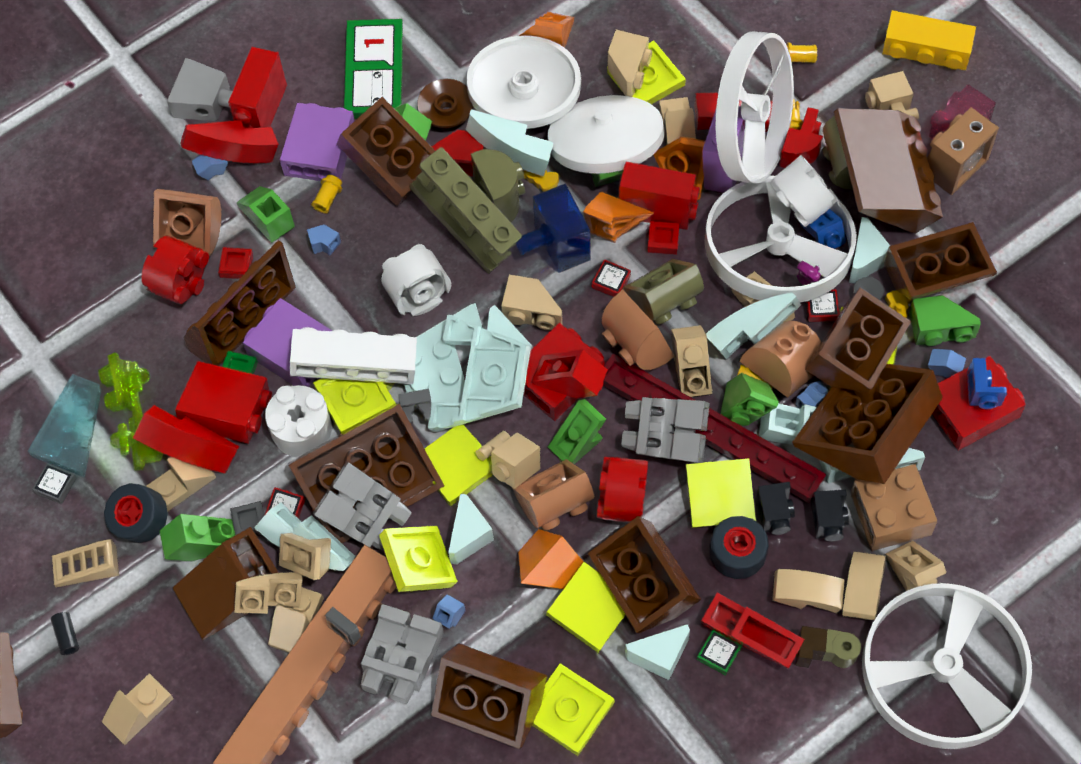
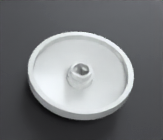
(524, 80)
(606, 134)

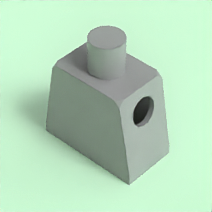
(199, 92)

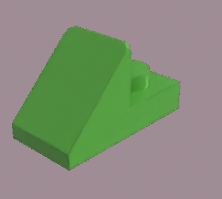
(578, 432)

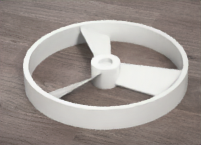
(758, 154)
(780, 241)
(947, 666)

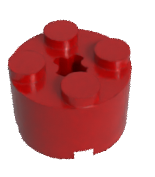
(175, 270)
(622, 489)

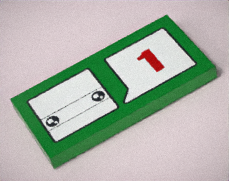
(373, 63)

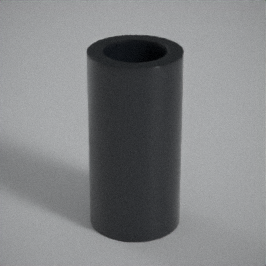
(64, 633)

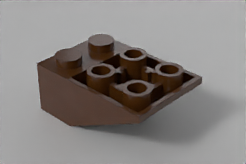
(211, 586)

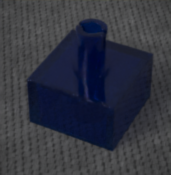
(559, 229)

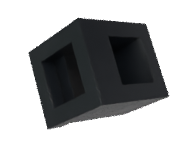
(775, 507)
(829, 514)

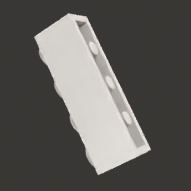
(353, 356)

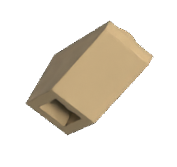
(626, 60)
(530, 303)
(692, 360)

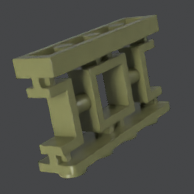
(465, 210)

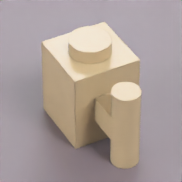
(891, 93)
(512, 458)

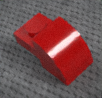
(803, 142)

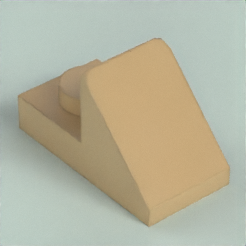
(677, 119)
(180, 481)
(305, 556)
(915, 565)
(292, 621)
(136, 709)

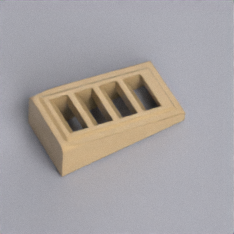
(93, 550)

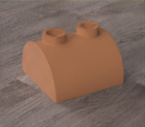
(187, 218)
(635, 333)
(783, 356)
(554, 493)

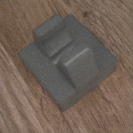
(416, 400)

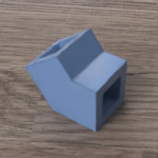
(209, 167)
(323, 239)
(946, 362)
(812, 395)
(452, 607)

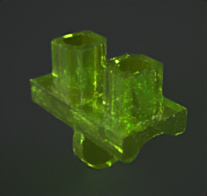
(127, 382)
(124, 439)

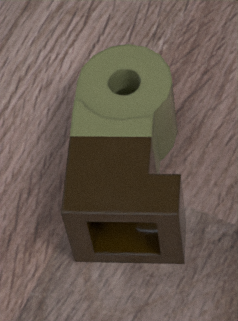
(829, 646)

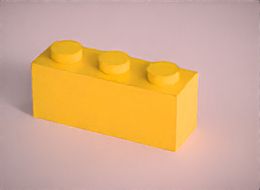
(929, 40)

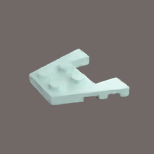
(438, 363)
(492, 379)

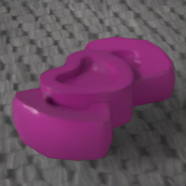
(808, 273)

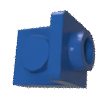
(827, 230)
(980, 388)

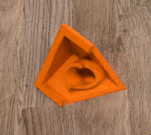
(551, 27)
(684, 156)
(612, 217)
(548, 560)

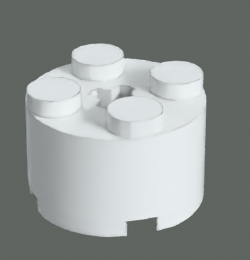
(803, 191)
(415, 280)
(287, 428)

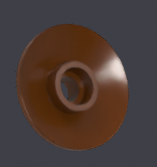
(444, 94)

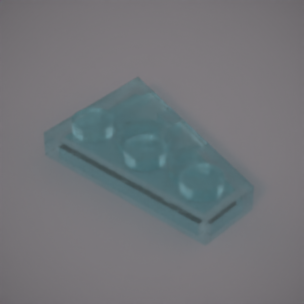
(69, 427)

